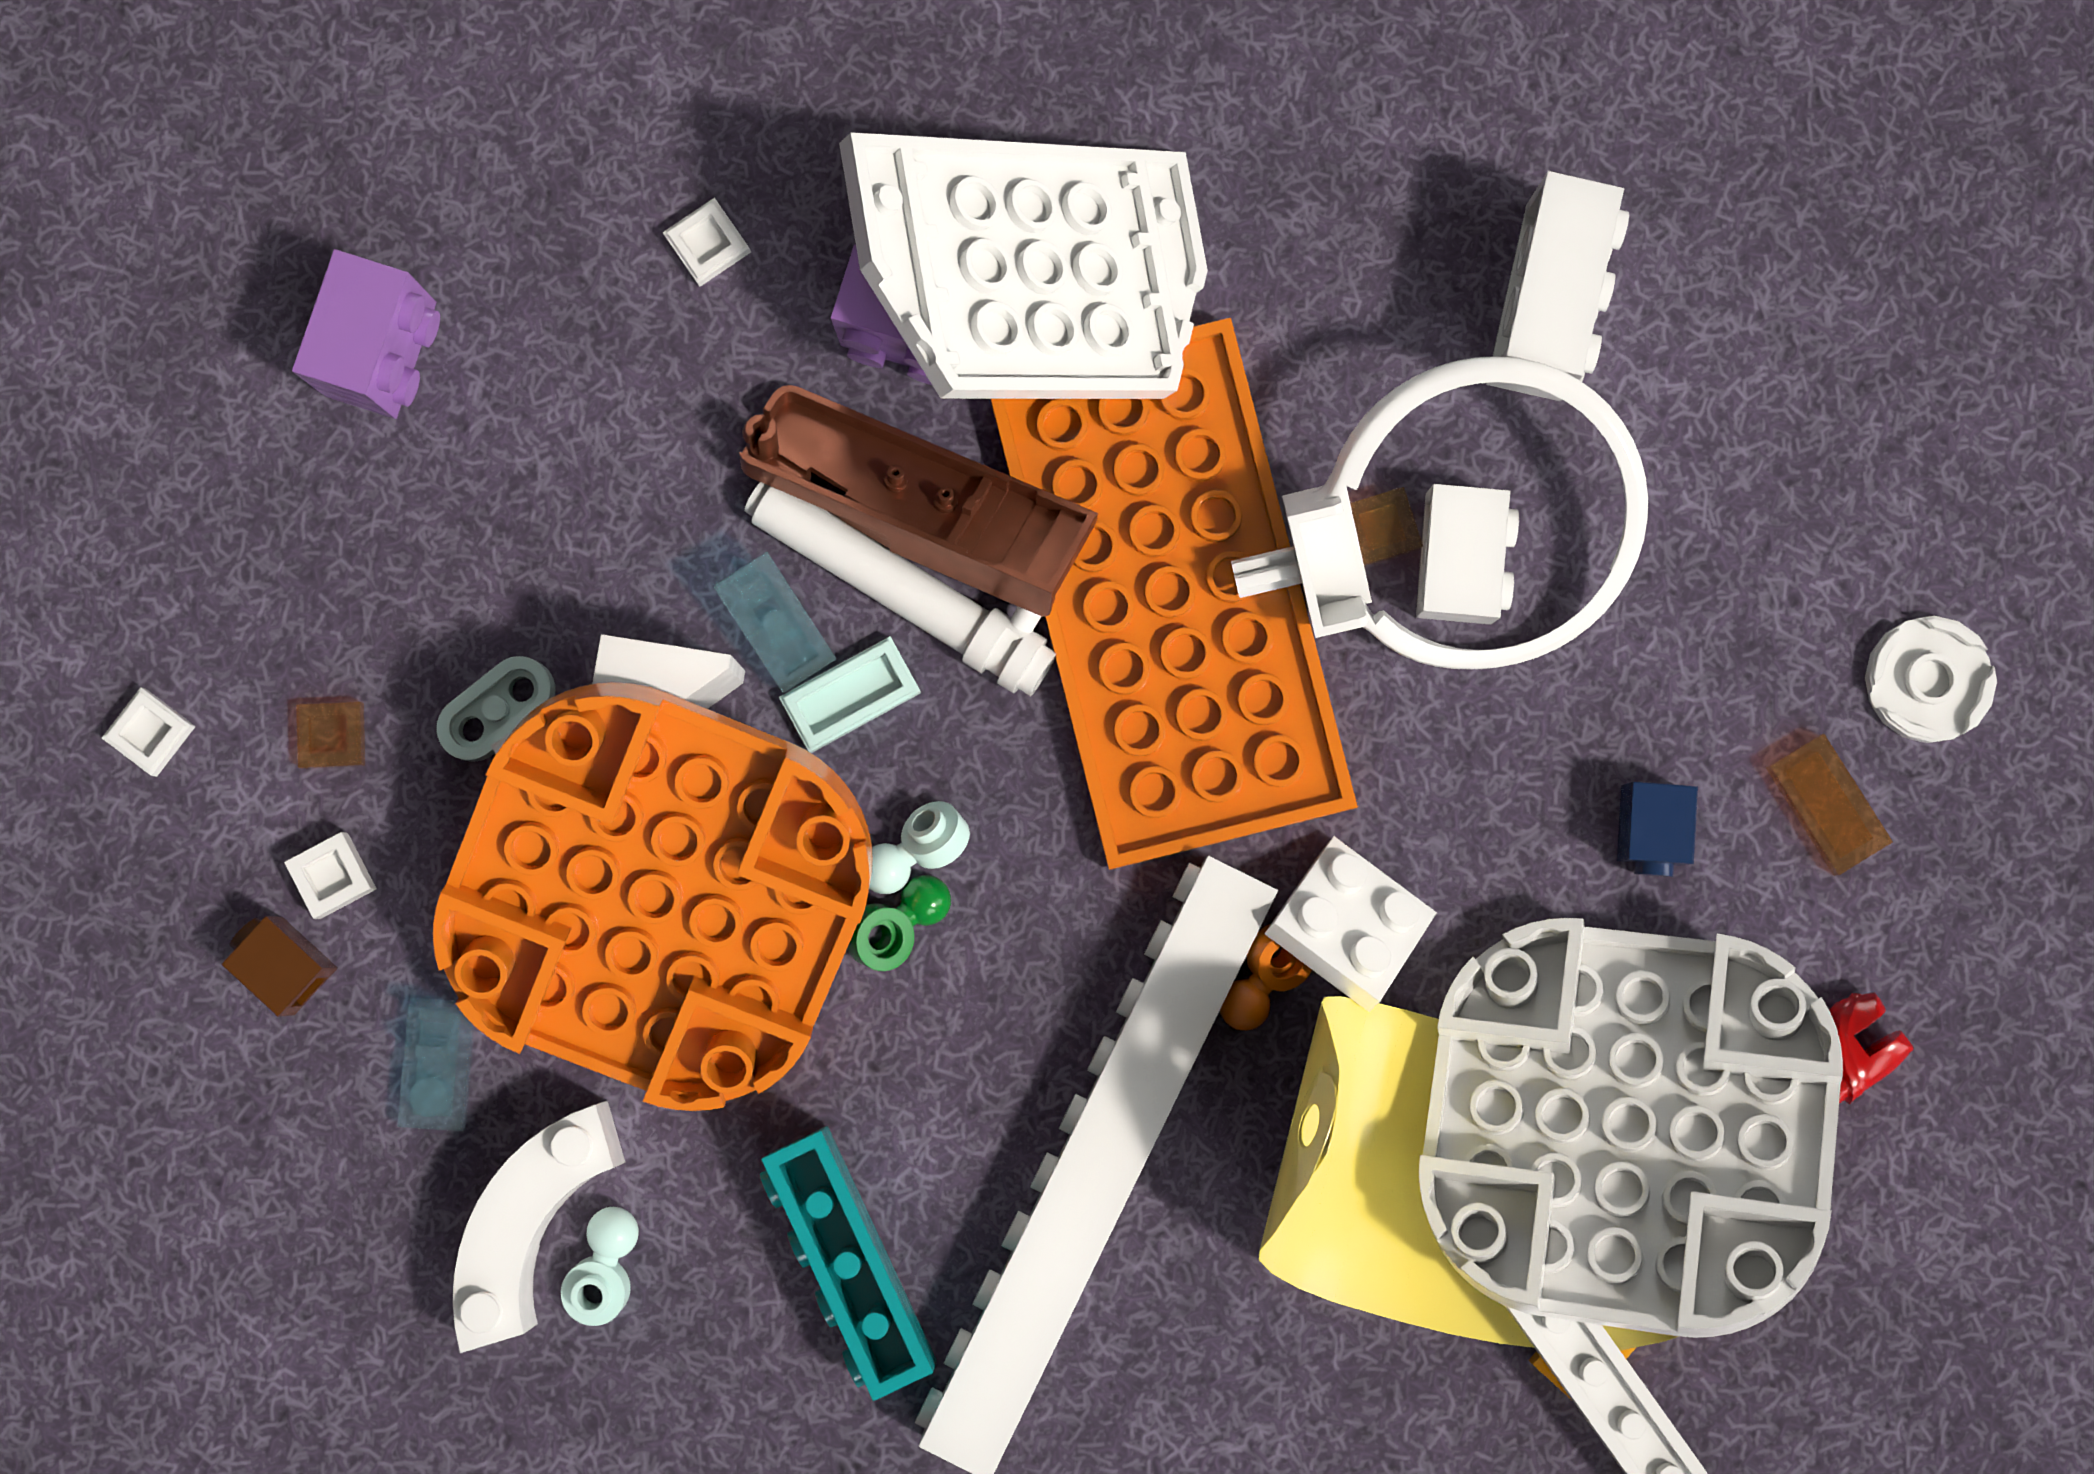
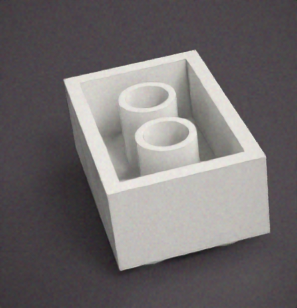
(1561, 276)

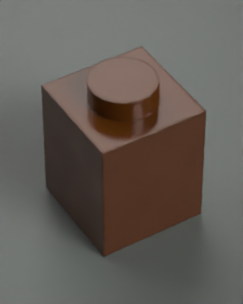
(277, 964)

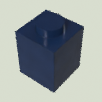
(1657, 827)

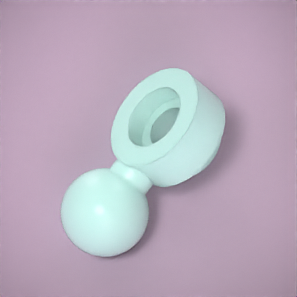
(929, 837)
(611, 1236)

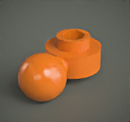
(1248, 999)

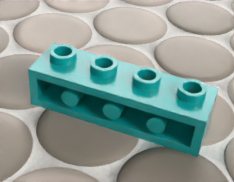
(849, 1262)

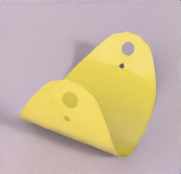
(1348, 1184)

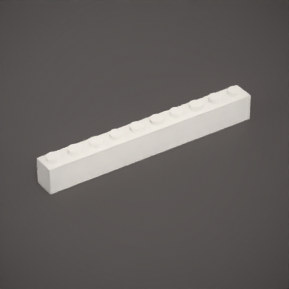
(1096, 1168)

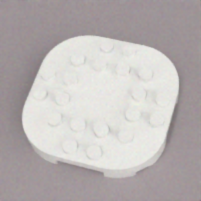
(1632, 1128)

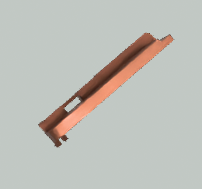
(919, 497)

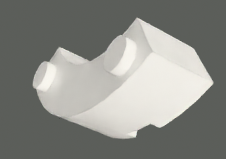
(510, 1217)

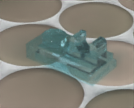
(774, 622)
(435, 1066)

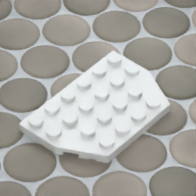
(1030, 262)

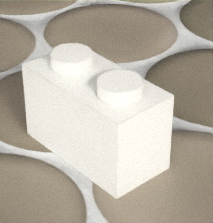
(1465, 554)

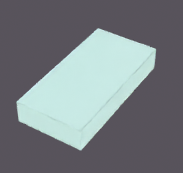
(850, 695)

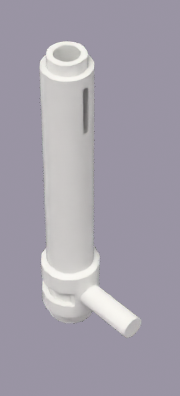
(984, 637)

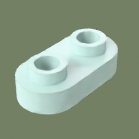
(494, 705)

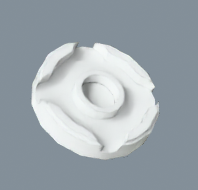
(1908, 689)

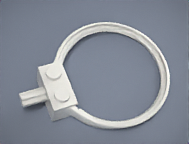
(1327, 546)

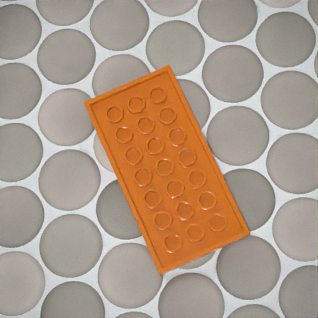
(1182, 697)

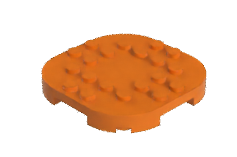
(653, 894)

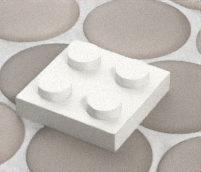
(1351, 924)

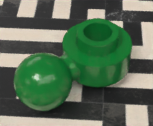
(923, 902)

